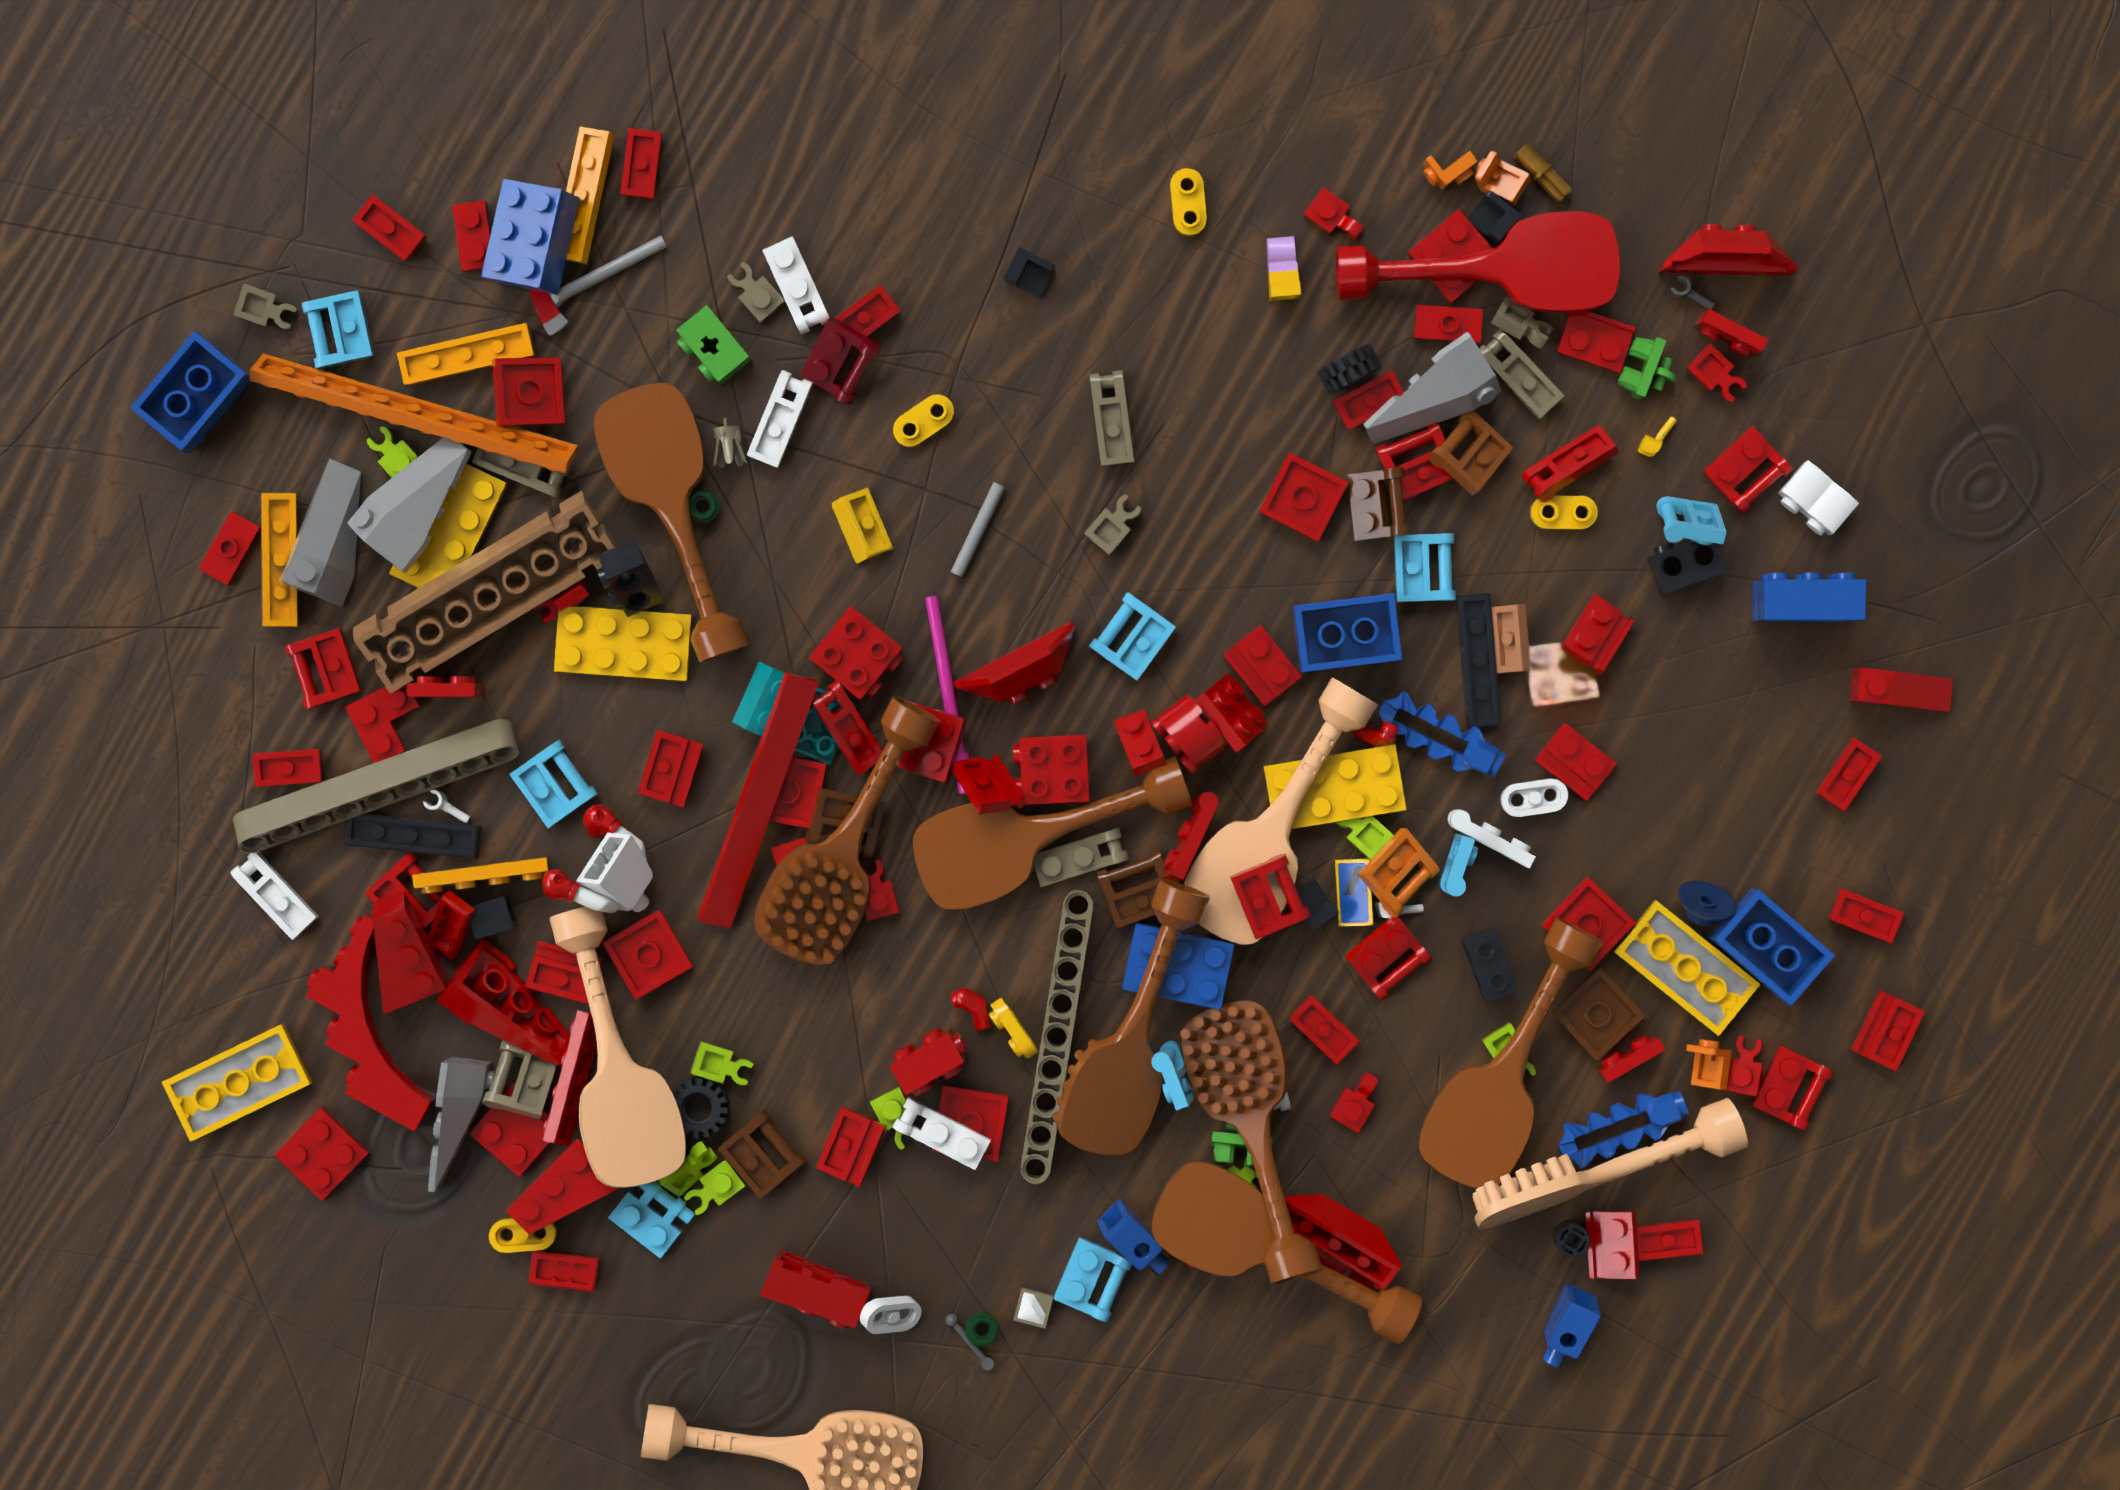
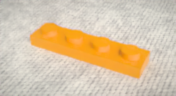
(587, 183)
(464, 354)
(277, 541)
(466, 877)

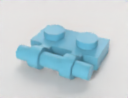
(645, 1223)

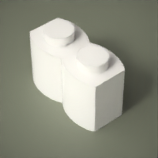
(1817, 498)

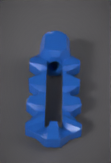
(1478, 754)
(1660, 1110)

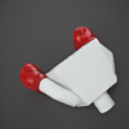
(614, 874)

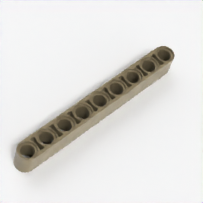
(375, 786)
(1050, 1051)

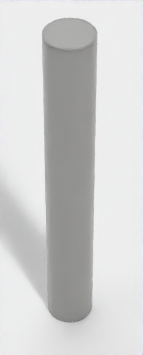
(977, 529)

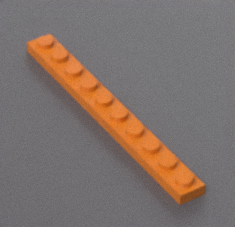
(413, 413)

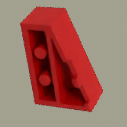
(405, 955)
(559, 1191)
(815, 1290)

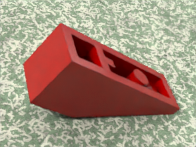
(1901, 689)

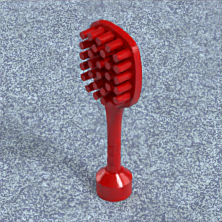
(1543, 264)

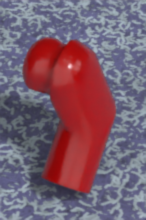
(1377, 737)
(974, 1004)

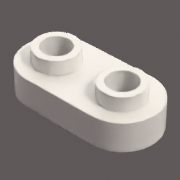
(1533, 797)
(890, 1314)

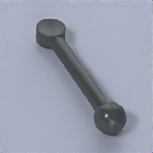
(986, 1362)

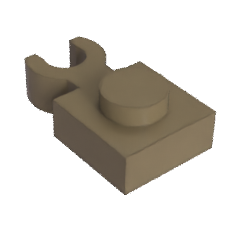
(758, 296)
(259, 305)
(1519, 322)
(1109, 528)

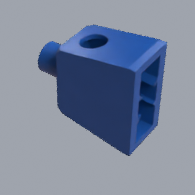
(1125, 1231)
(1570, 1324)

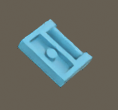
(348, 327)
(1701, 524)
(1413, 568)
(1141, 643)
(543, 789)
(1460, 855)
(1177, 1083)
(1082, 1274)

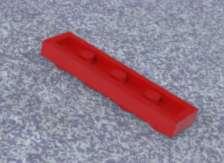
(573, 1078)

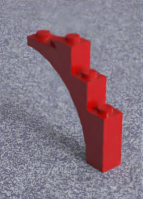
(345, 992)

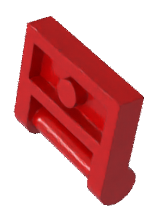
(1739, 461)
(1419, 473)
(333, 665)
(391, 884)
(1259, 901)
(1381, 950)
(1782, 1082)

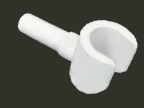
(446, 807)
(1407, 909)

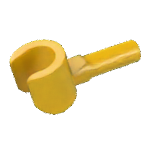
(1650, 446)

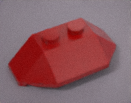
(1729, 253)
(1021, 669)
(1344, 1240)

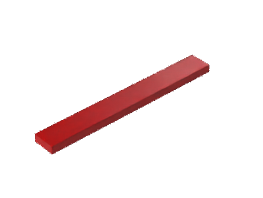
(757, 800)

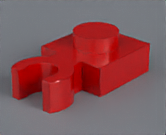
(1712, 369)
(881, 895)
(1744, 1072)

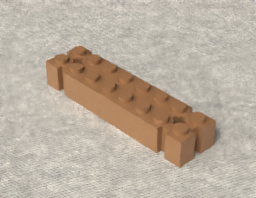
(484, 592)

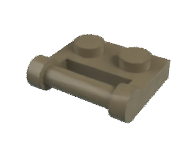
(531, 1085)

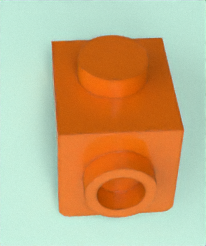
(1458, 171)
(1501, 178)
(1710, 1064)

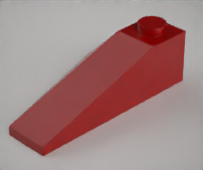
(496, 1000)

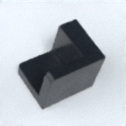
(1493, 217)
(1029, 272)
(1318, 904)
(493, 917)

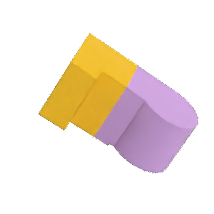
(1282, 269)

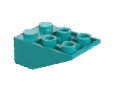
(757, 704)

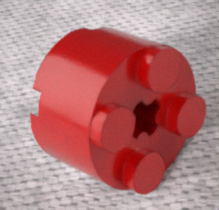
(1189, 733)

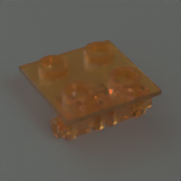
(1558, 677)

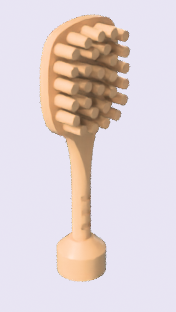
(1258, 840)
(626, 1109)
(1715, 1130)
(839, 1454)

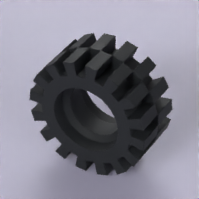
(1349, 369)
(718, 1100)

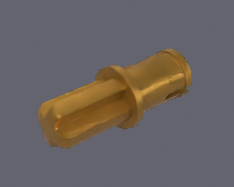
(1542, 172)

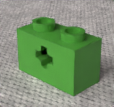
(706, 327)

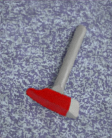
(548, 304)

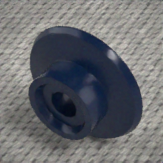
(1705, 902)

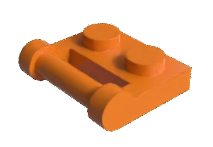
(1392, 865)

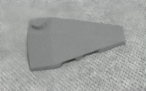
(1451, 387)
(402, 511)
(326, 545)
(461, 1096)

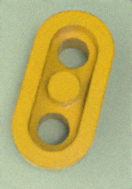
(1188, 201)
(925, 422)
(1564, 513)
(1020, 1041)
(521, 1239)

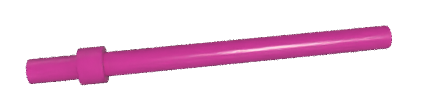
(944, 668)

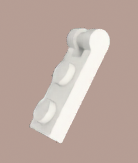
(795, 283)
(779, 420)
(1490, 837)
(275, 895)
(943, 1133)

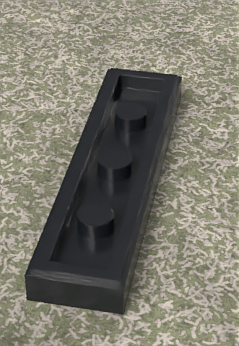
(1478, 660)
(413, 835)

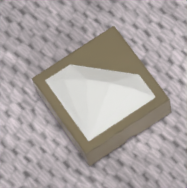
(1033, 1307)

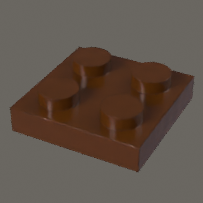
(1597, 1013)

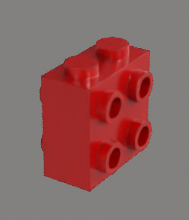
(857, 654)
(1052, 769)
(937, 1056)

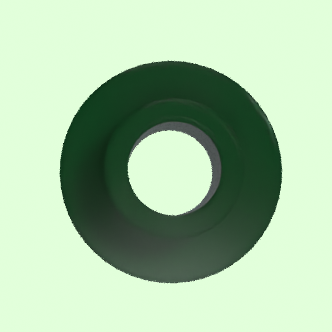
(713, 510)
(989, 1337)

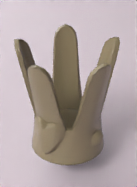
(727, 445)

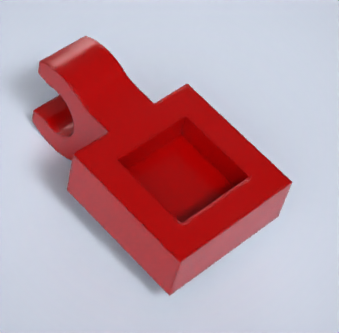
(1329, 212)
(569, 597)
(1353, 1106)

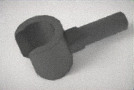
(1691, 294)

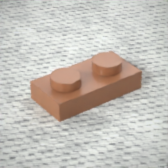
(1511, 638)

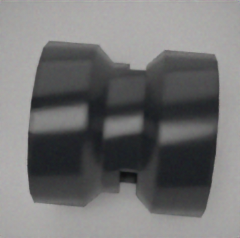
(1567, 1233)

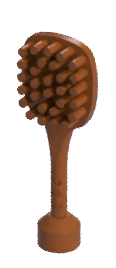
(656, 461)
(984, 856)
(821, 888)
(1239, 1079)
(1114, 1083)
(1484, 1110)
(1225, 1229)

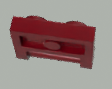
(830, 355)

